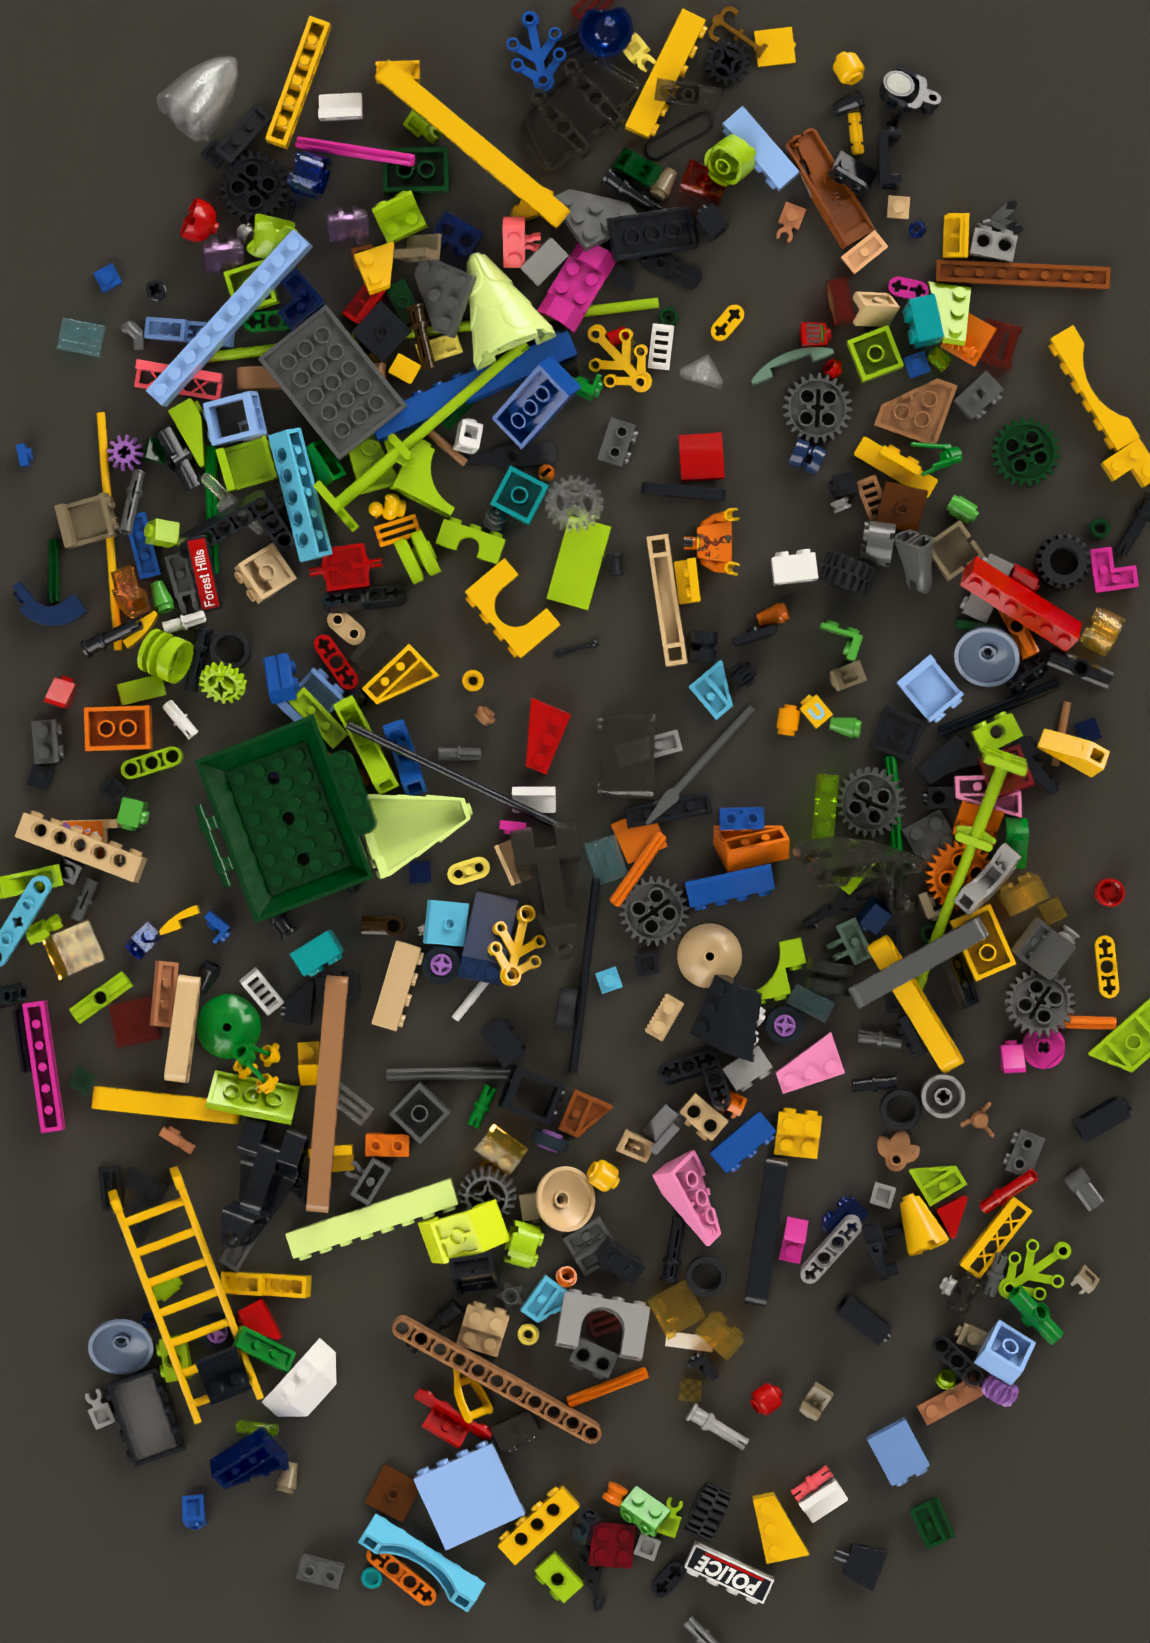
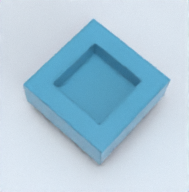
(608, 980)

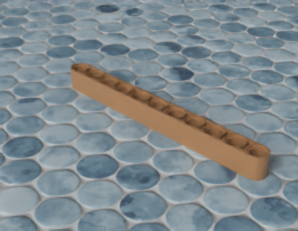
(327, 1093)
(502, 1388)

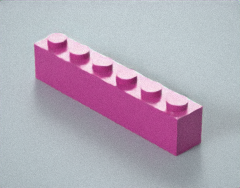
(44, 1066)

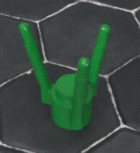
(948, 456)

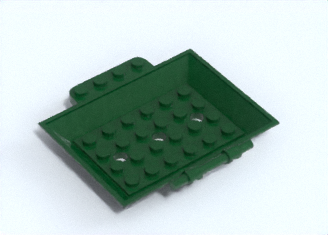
(250, 811)

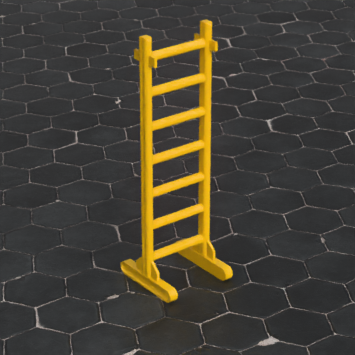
(148, 1283)

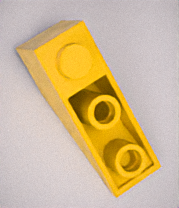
(1074, 751)

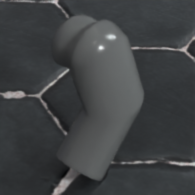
(135, 332)

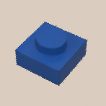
(108, 278)
(916, 365)
(24, 455)

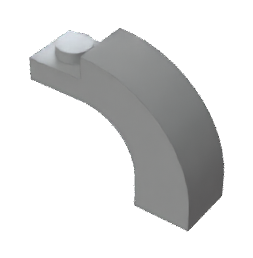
(988, 881)

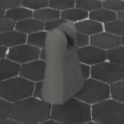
(916, 557)

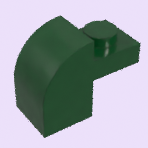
(637, 167)

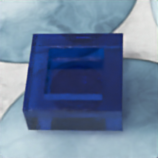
(1088, 729)
(420, 872)

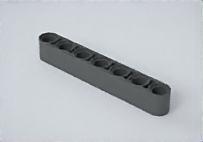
(918, 962)

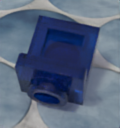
(143, 940)

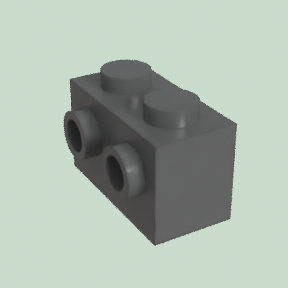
(617, 442)
(1024, 1152)

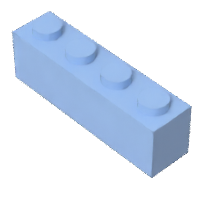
(768, 157)

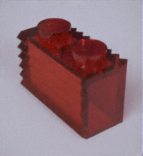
(840, 301)

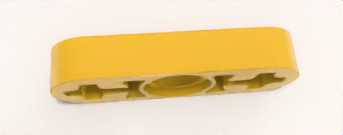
(1103, 983)

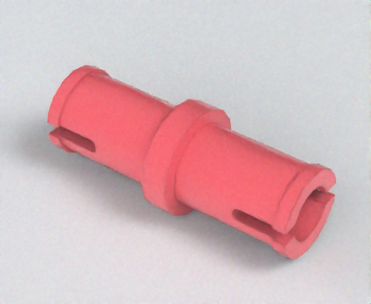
(812, 1483)

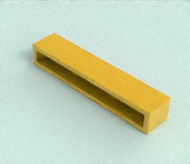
(670, 66)

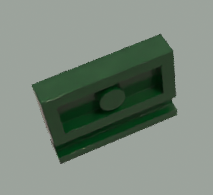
(932, 1523)

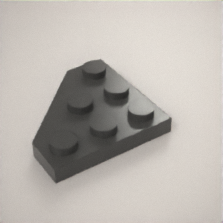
(589, 215)
(444, 294)

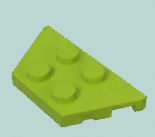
(1129, 1043)

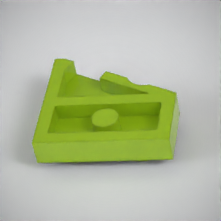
(937, 1182)

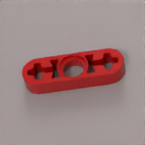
(331, 646)

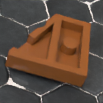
(582, 1113)

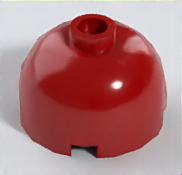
(199, 222)

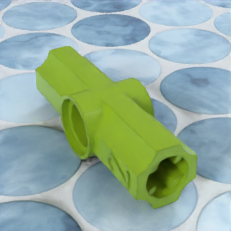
(89, 1006)

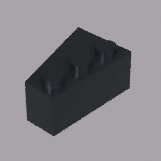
(141, 1194)

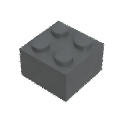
(420, 1112)

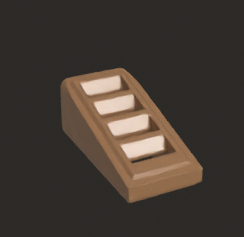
(872, 479)

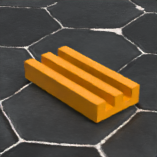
(392, 523)

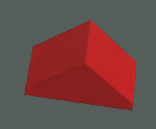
(951, 1214)

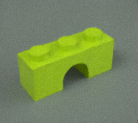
(453, 533)

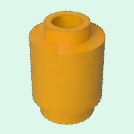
(788, 720)

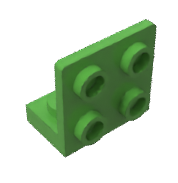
(851, 647)

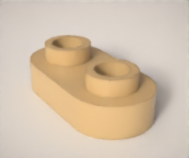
(345, 628)

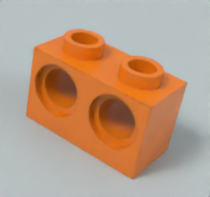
(387, 1144)

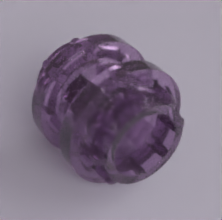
(347, 225)
(222, 255)

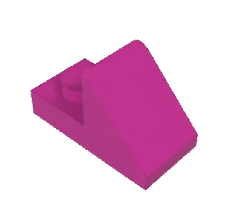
(793, 1240)

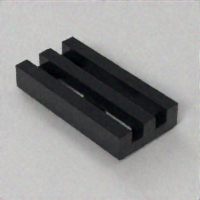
(572, 53)
(110, 1169)

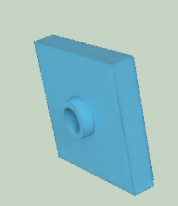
(446, 923)

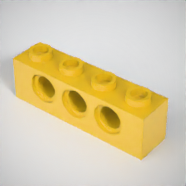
(517, 1551)

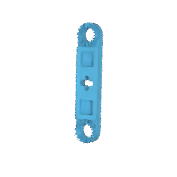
(27, 909)

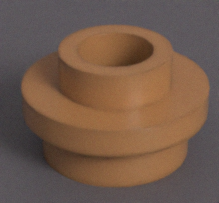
(485, 715)

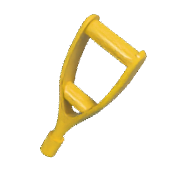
(468, 1416)

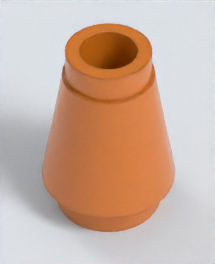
(773, 615)

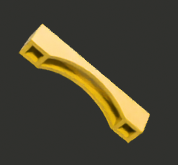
(1117, 428)

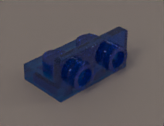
(845, 1207)

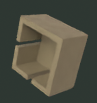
(953, 551)

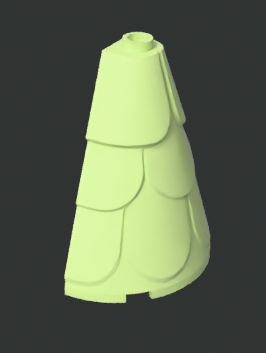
(500, 313)
(410, 827)

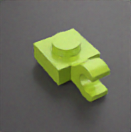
(420, 127)

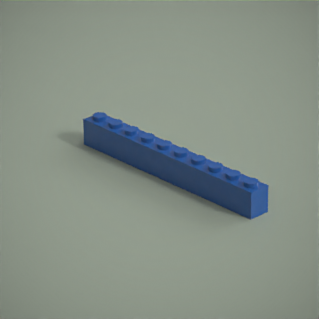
(425, 404)

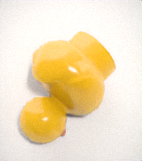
(392, 507)

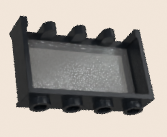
(145, 1416)

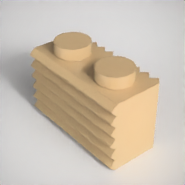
(664, 1017)

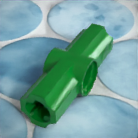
(1035, 1314)

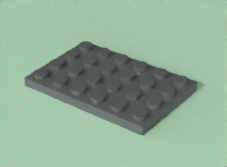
(332, 382)

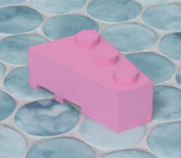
(973, 789)
(811, 1066)

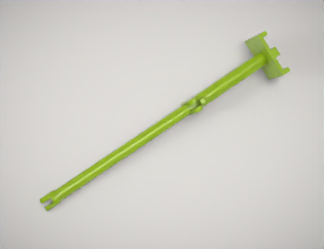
(399, 451)
(975, 835)

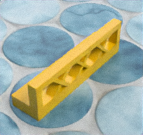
(991, 1230)

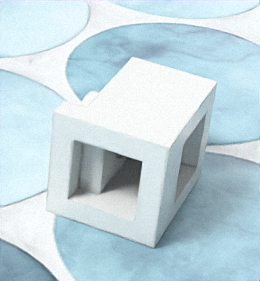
(471, 443)

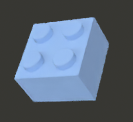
(1005, 1352)

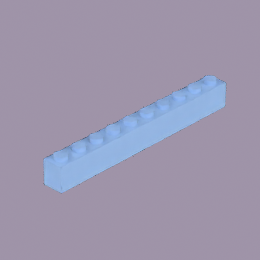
(229, 318)

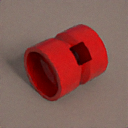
(1109, 892)

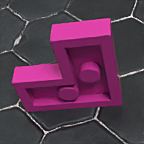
(1106, 576)

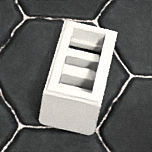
(662, 328)
(248, 978)

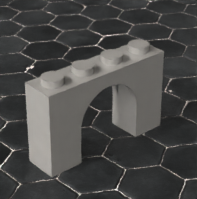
(631, 1316)

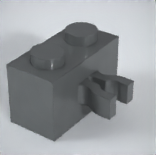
(978, 396)
(370, 1180)

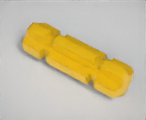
(856, 133)

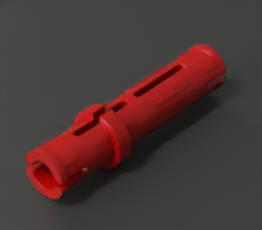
(1002, 1195)

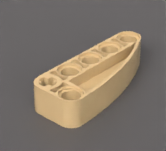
(183, 1029)

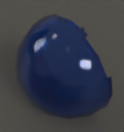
(606, 31)

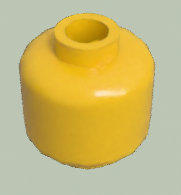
(848, 68)
(603, 1175)

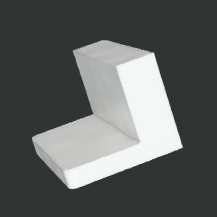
(340, 107)
(539, 798)
(823, 1500)

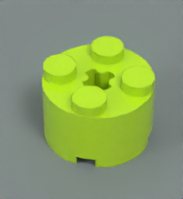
(730, 160)
(523, 1244)

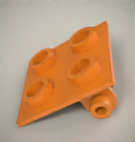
(977, 338)
(967, 815)

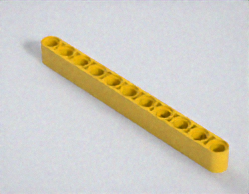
(472, 143)

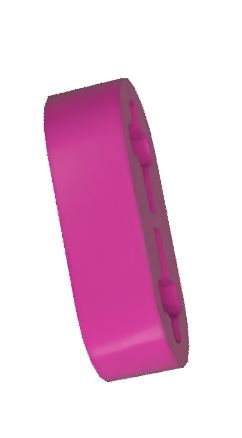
(909, 283)

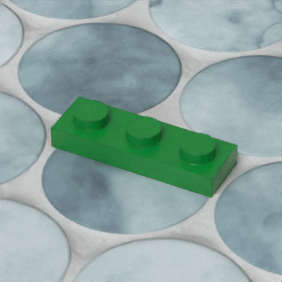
(264, 1349)

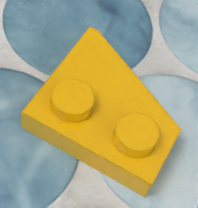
(376, 267)

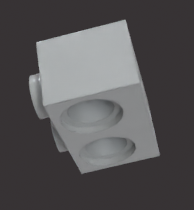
(992, 251)

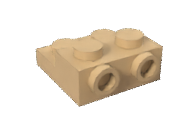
(264, 573)
(483, 1328)

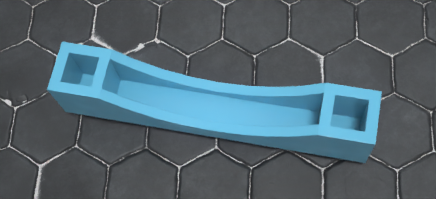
(457, 1583)

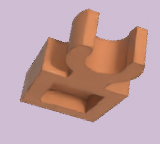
(791, 218)
(173, 1136)

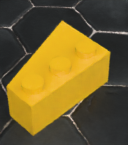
(399, 676)
(777, 1532)

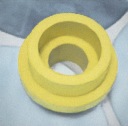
(528, 1341)

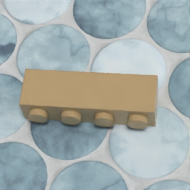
(396, 986)

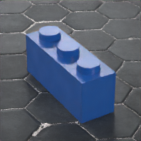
(743, 1142)

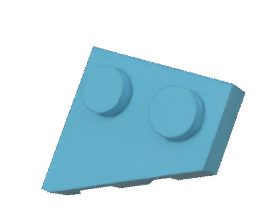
(713, 690)
(544, 1299)

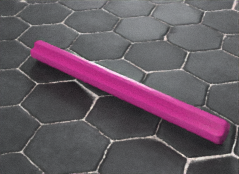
(355, 151)

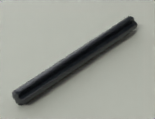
(996, 708)

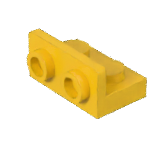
(687, 581)

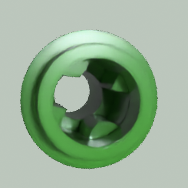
(161, 598)
(846, 726)

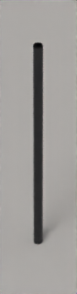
(451, 774)

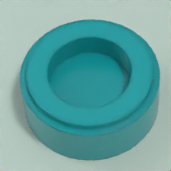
(371, 1577)

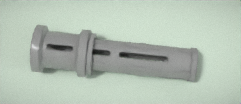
(708, 1422)

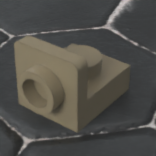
(927, 904)
(969, 1336)

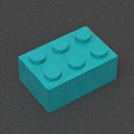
(924, 321)
(318, 952)

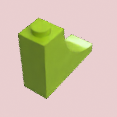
(417, 483)

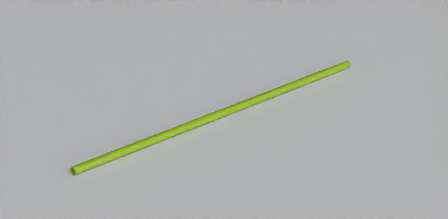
(594, 310)

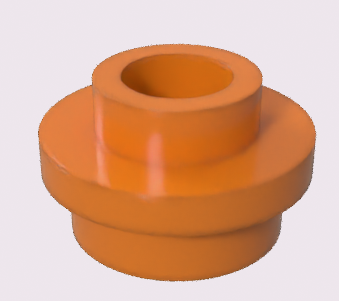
(566, 1271)

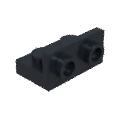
(852, 173)

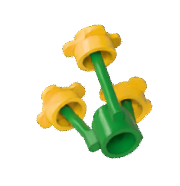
(244, 1064)

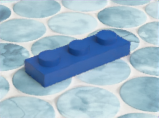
(144, 554)

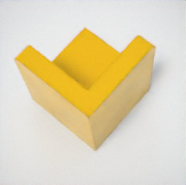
(404, 369)

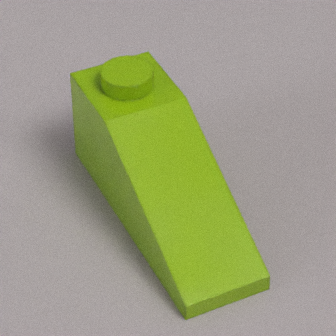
(191, 426)

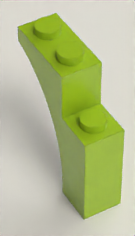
(369, 751)

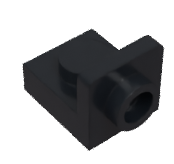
(707, 1367)

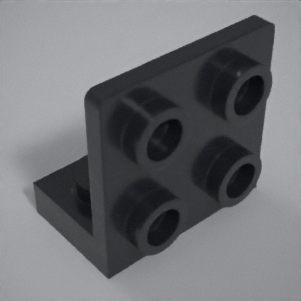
(223, 1375)

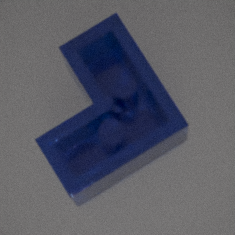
(304, 300)

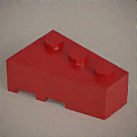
(544, 735)

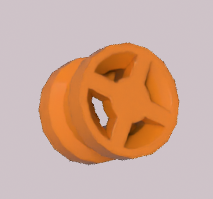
(614, 1493)

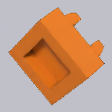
(737, 1105)

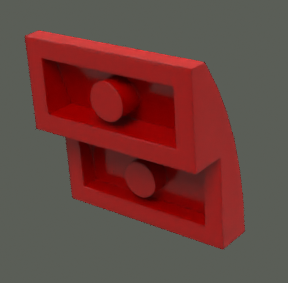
(701, 457)

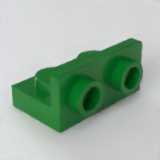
(589, 391)

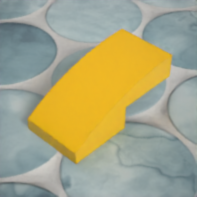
(148, 623)
(175, 922)

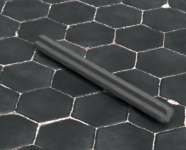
(447, 1073)

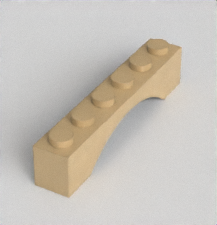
(666, 600)

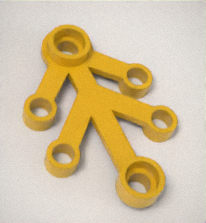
(622, 361)
(515, 948)

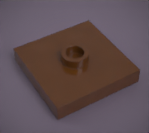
(901, 505)
(392, 1493)

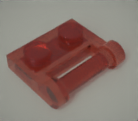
(990, 353)

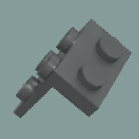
(1043, 948)

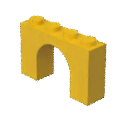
(484, 594)

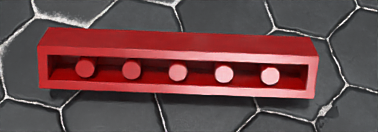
(1021, 604)

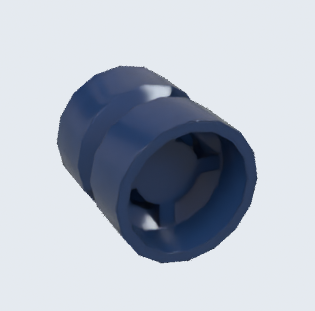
(799, 455)

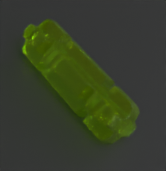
(250, 1427)

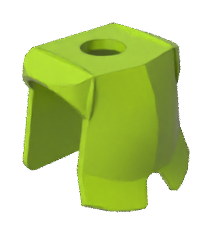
(268, 234)

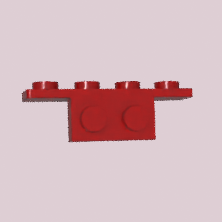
(448, 1422)

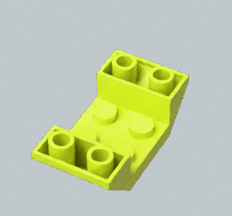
(464, 1232)

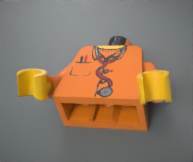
(714, 542)

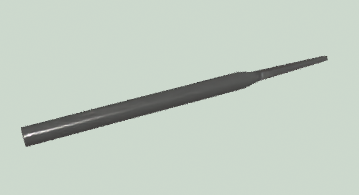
(671, 796)

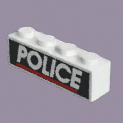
(728, 1572)

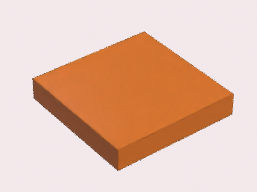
(634, 839)

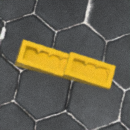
(266, 1284)

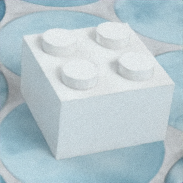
(794, 568)

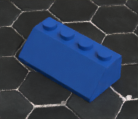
(730, 885)

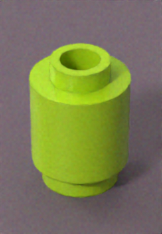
(166, 1289)

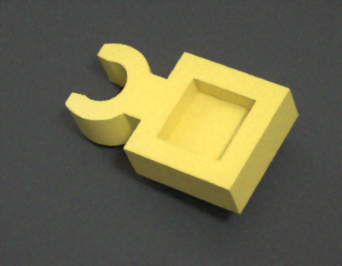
(638, 51)

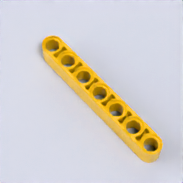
(919, 1009)
(158, 1104)

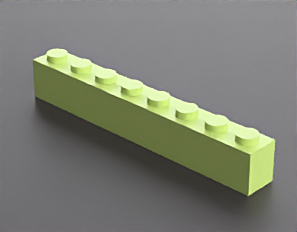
(372, 1218)

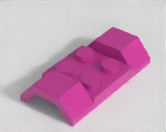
(577, 286)

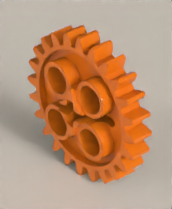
(945, 864)

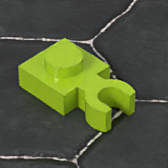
(41, 930)
(671, 1524)

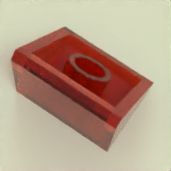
(700, 185)

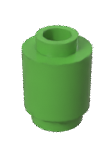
(962, 509)

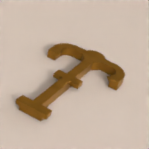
(718, 20)

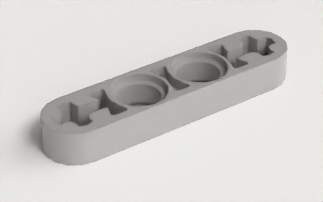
(827, 1247)

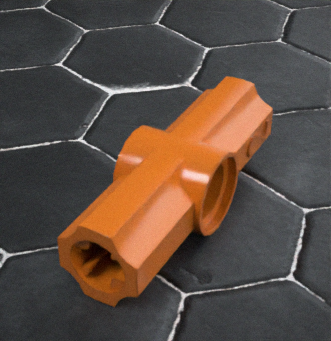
(1023, 639)

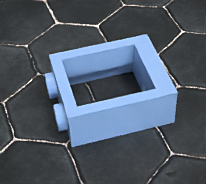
(253, 413)

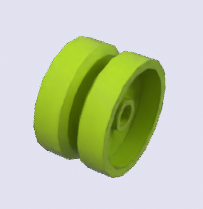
(419, 555)

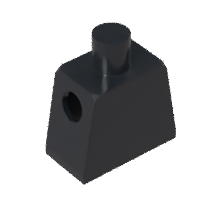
(861, 1563)

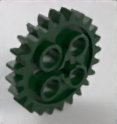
(1018, 433)

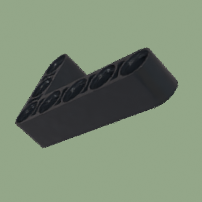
(237, 522)

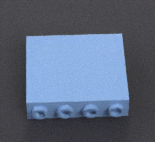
(468, 1494)

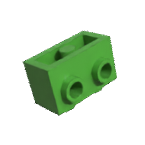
(132, 814)

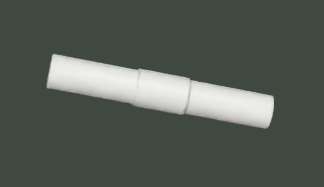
(469, 1000)

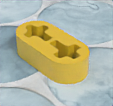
(723, 320)

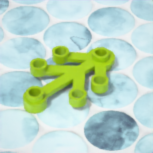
(1031, 1271)

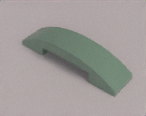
(815, 353)

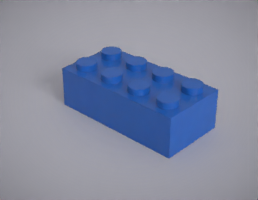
(536, 402)

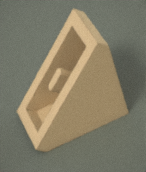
(635, 1146)

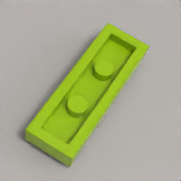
(329, 728)

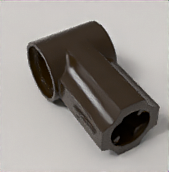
(380, 925)

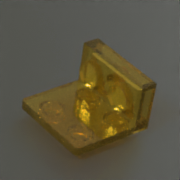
(73, 949)
(676, 1308)

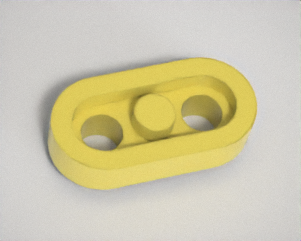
(468, 870)

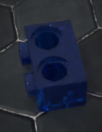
(461, 230)

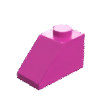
(1012, 1057)

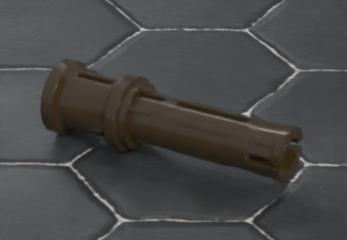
(419, 326)

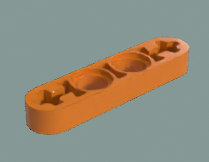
(398, 1578)

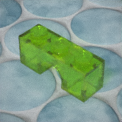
(824, 806)

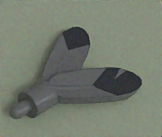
(998, 219)

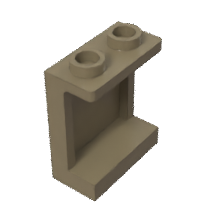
(87, 520)

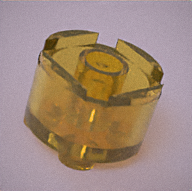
(1103, 631)

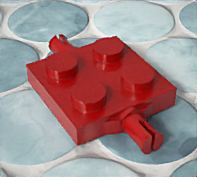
(346, 567)

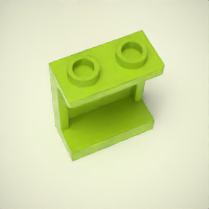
(247, 464)

